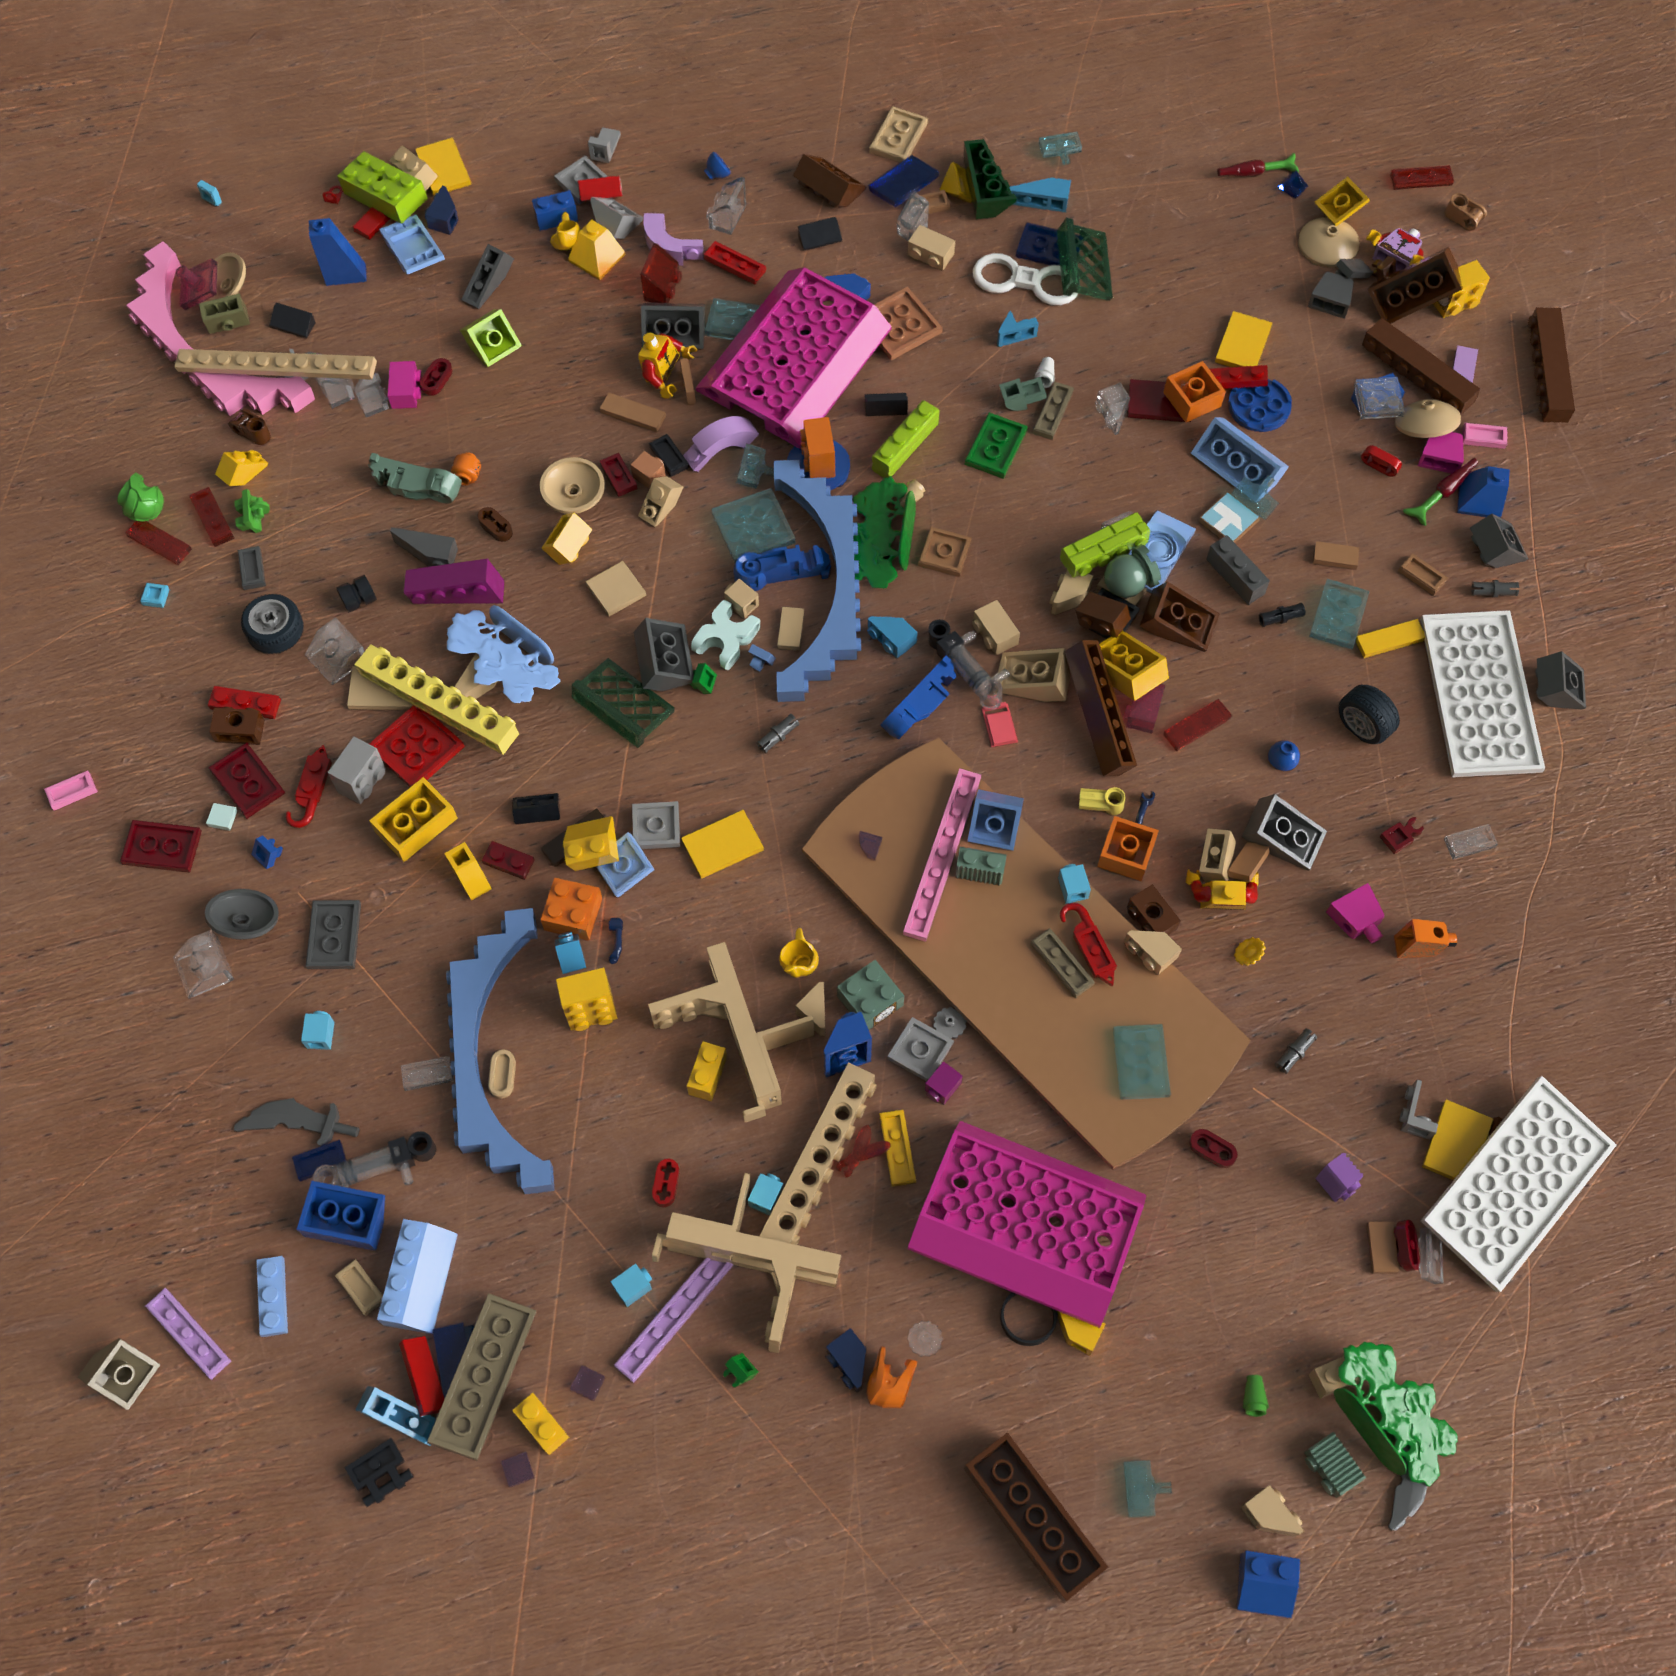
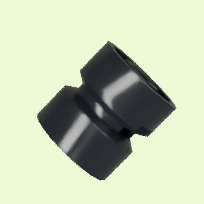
(356, 593)

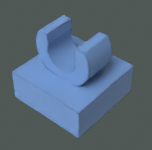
(760, 657)

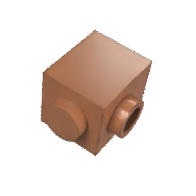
(647, 468)

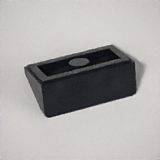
(819, 233)
(292, 320)
(536, 808)

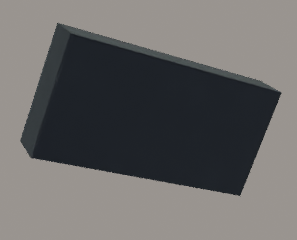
(669, 454)

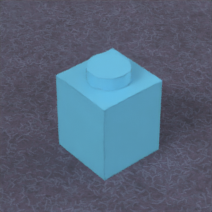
(1074, 883)
(318, 1030)
(765, 1193)
(632, 1284)

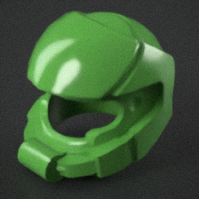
(139, 500)

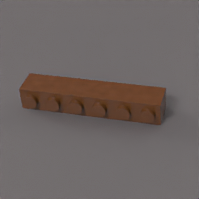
(1551, 365)
(1420, 366)
(1100, 708)

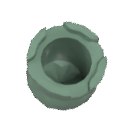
(1129, 574)

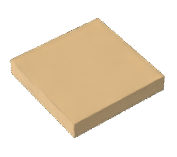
(615, 588)

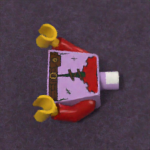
(1399, 244)

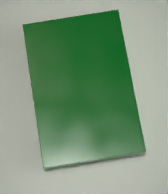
(996, 445)

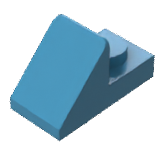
(1014, 331)

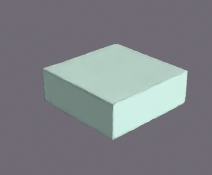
(221, 816)

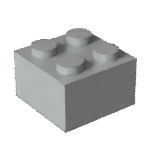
(357, 770)

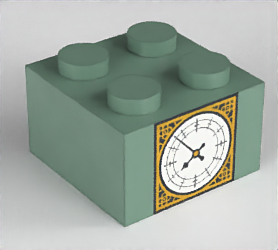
(871, 993)

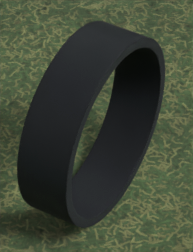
(1018, 1340)

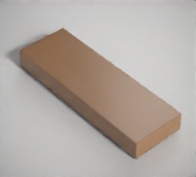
(632, 412)

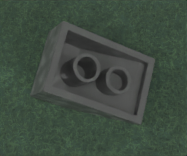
(1284, 831)

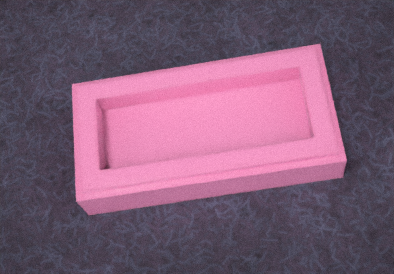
(1484, 435)
(70, 790)

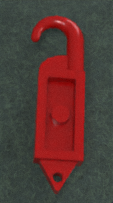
(311, 786)
(1091, 944)

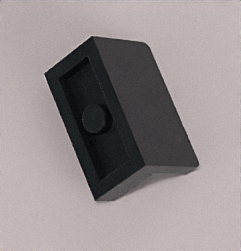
(886, 404)

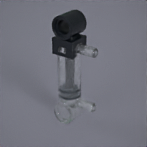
(965, 664)
(396, 1155)

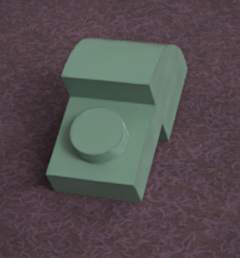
(1018, 394)

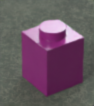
(943, 1083)

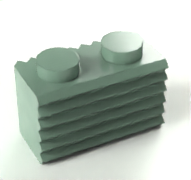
(980, 865)
(1333, 1465)

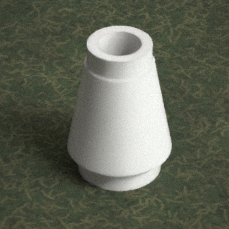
(1046, 372)

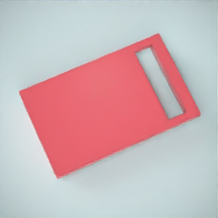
(1000, 726)

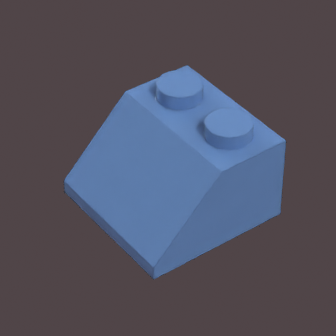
(995, 819)

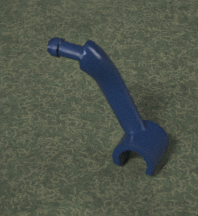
(1144, 804)
(616, 925)

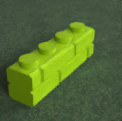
(905, 439)
(1105, 545)

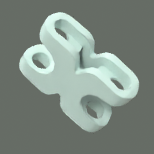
(725, 634)

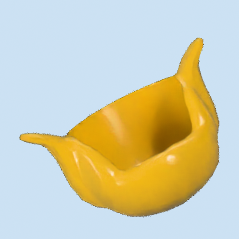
(565, 234)
(799, 956)

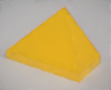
(956, 183)

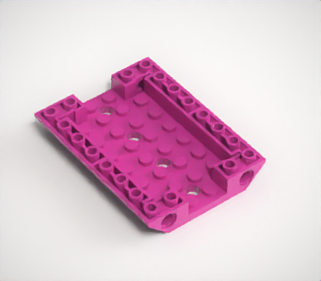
(817, 363)
(1018, 1244)

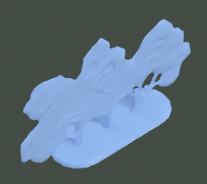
(501, 660)

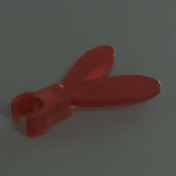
(863, 1151)

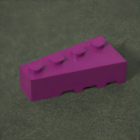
(455, 584)

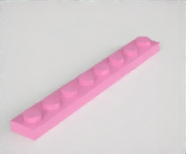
(942, 855)

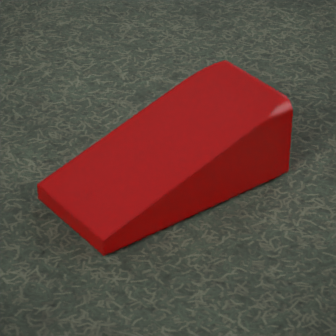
(600, 187)

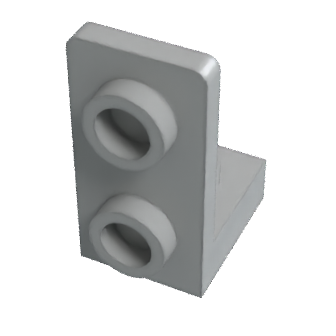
(603, 146)
(1419, 1125)

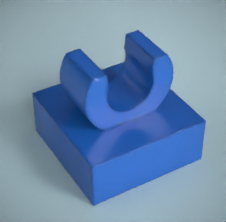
(265, 851)

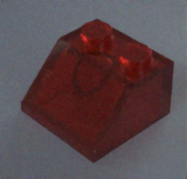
(659, 276)

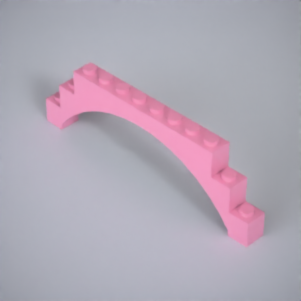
(228, 391)

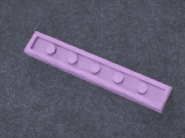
(671, 1318)

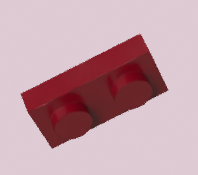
(618, 474)
(508, 860)

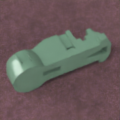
(415, 481)

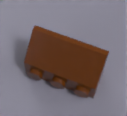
(828, 181)

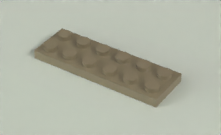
(482, 1377)

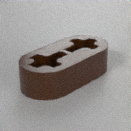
(492, 527)

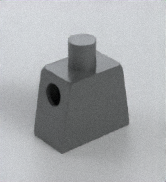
(1332, 294)

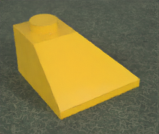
(1342, 201)
(595, 250)

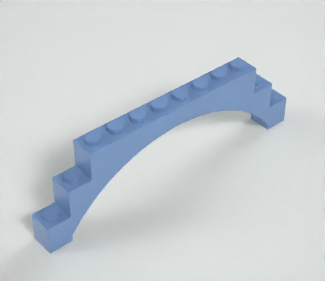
(838, 636)
(470, 988)

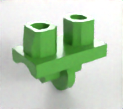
(253, 511)

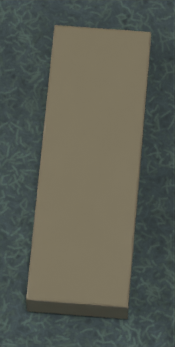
(1053, 410)
(1062, 963)

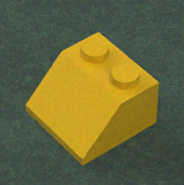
(590, 844)

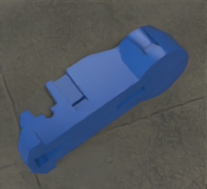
(781, 565)
(921, 700)

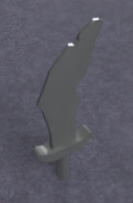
(295, 1117)
(1407, 1498)

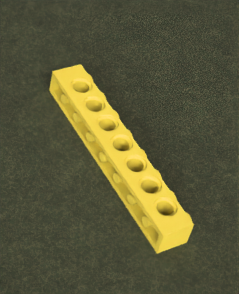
(371, 667)

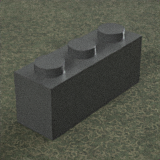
(1237, 570)

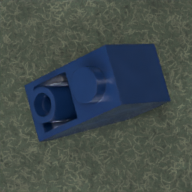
(442, 212)
(849, 1356)

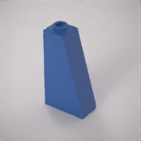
(335, 254)

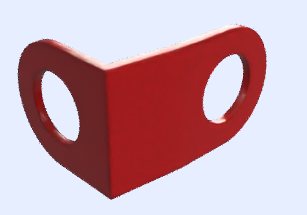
(331, 197)

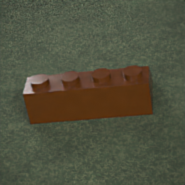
(1416, 286)

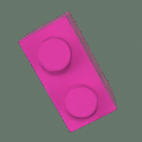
(403, 384)

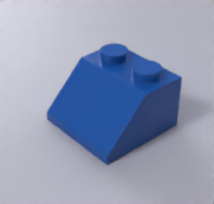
(1267, 1584)

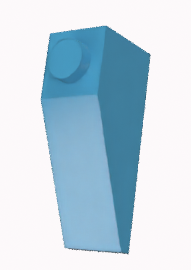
(1043, 194)
(395, 1414)

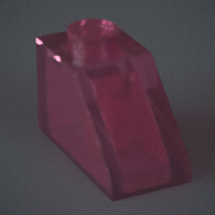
(1144, 711)

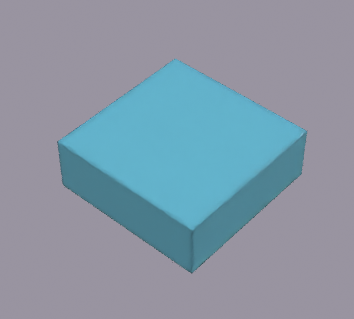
(209, 193)
(155, 595)

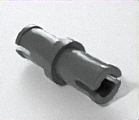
(1495, 588)
(777, 733)
(1295, 1051)

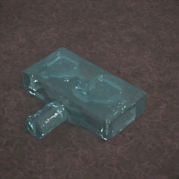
(1060, 145)
(753, 466)
(1256, 496)
(1142, 1489)

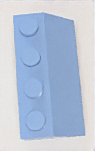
(1236, 455)
(417, 1277)

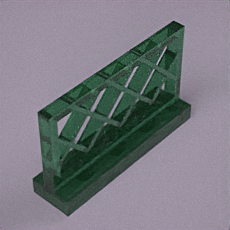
(1071, 258)
(607, 710)

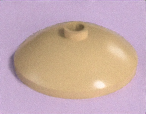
(1326, 243)
(230, 275)
(1428, 419)
(570, 477)

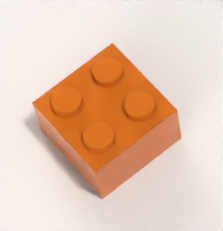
(1194, 391)
(818, 448)
(1128, 848)
(571, 908)

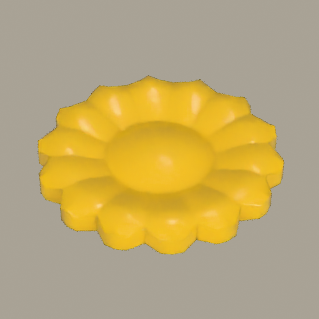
(1249, 951)

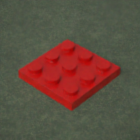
(416, 745)

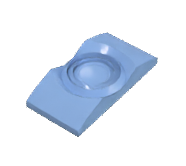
(411, 245)
(1166, 543)

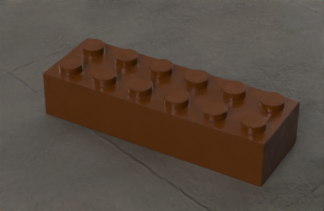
(1035, 1518)

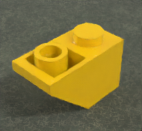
(240, 467)
(467, 871)
(1079, 1333)

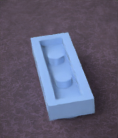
(272, 1296)

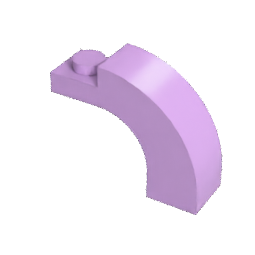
(678, 248)
(717, 436)

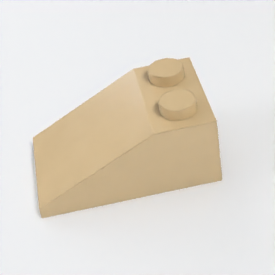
(1036, 674)

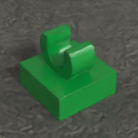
(703, 678)
(740, 1368)

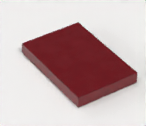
(1150, 402)
(246, 780)
(161, 846)

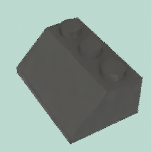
(676, 320)
(663, 655)

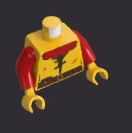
(659, 358)
(1223, 894)

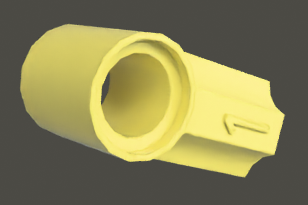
(1099, 800)

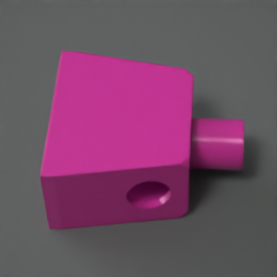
(1443, 453)
(1358, 914)

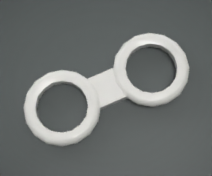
(1021, 277)

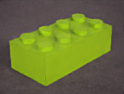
(382, 187)

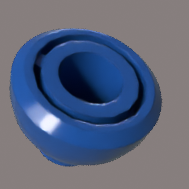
(716, 167)
(1284, 755)

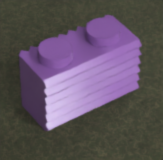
(1340, 1178)

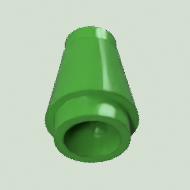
(1255, 1397)

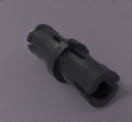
(1282, 614)

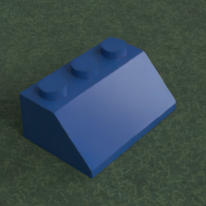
(847, 1043)
(342, 1215)

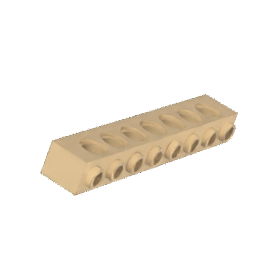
(851, 1079)

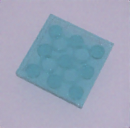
(753, 524)

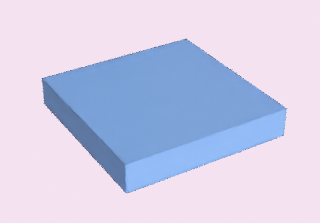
(630, 868)

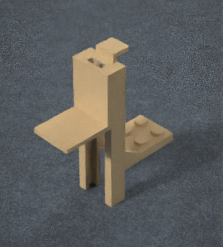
(727, 1002)
(727, 1244)

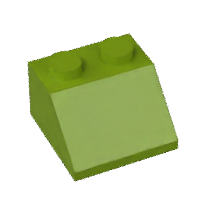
(491, 337)

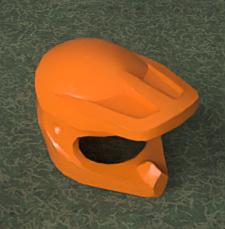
(885, 1389)

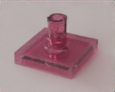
(197, 283)

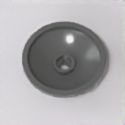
(241, 914)

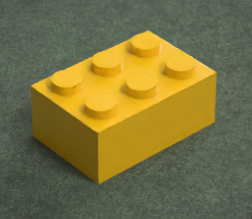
(1133, 665)
(413, 819)
(587, 999)

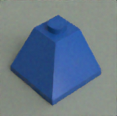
(1484, 492)

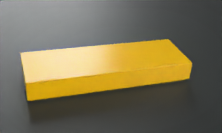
(1390, 638)
(899, 1155)

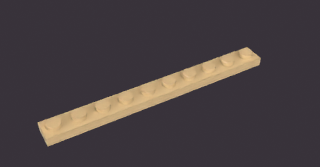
(276, 364)

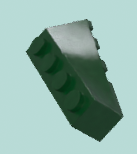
(987, 186)

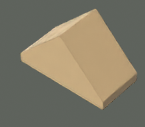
(813, 1005)

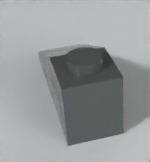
(487, 276)
(426, 547)

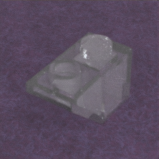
(913, 214)
(371, 395)
(1113, 405)

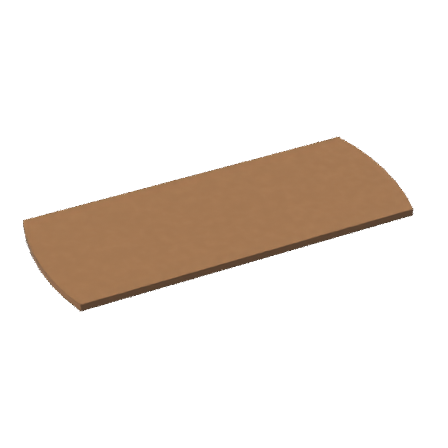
(997, 980)

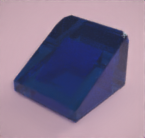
(1293, 185)

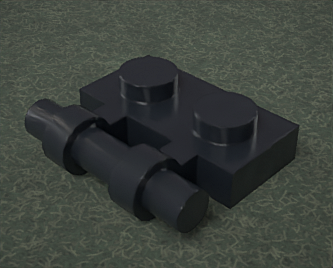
(375, 1465)

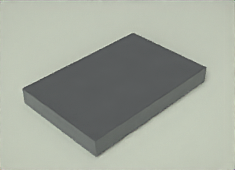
(333, 934)

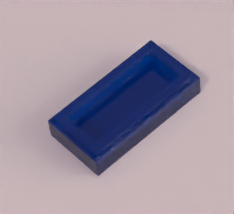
(309, 1161)

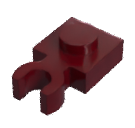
(1400, 836)

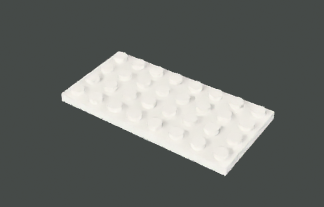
(1482, 694)
(1518, 1184)

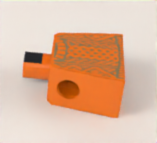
(1423, 939)

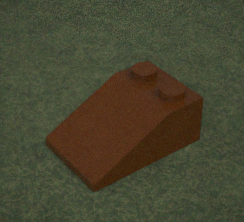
(1179, 617)

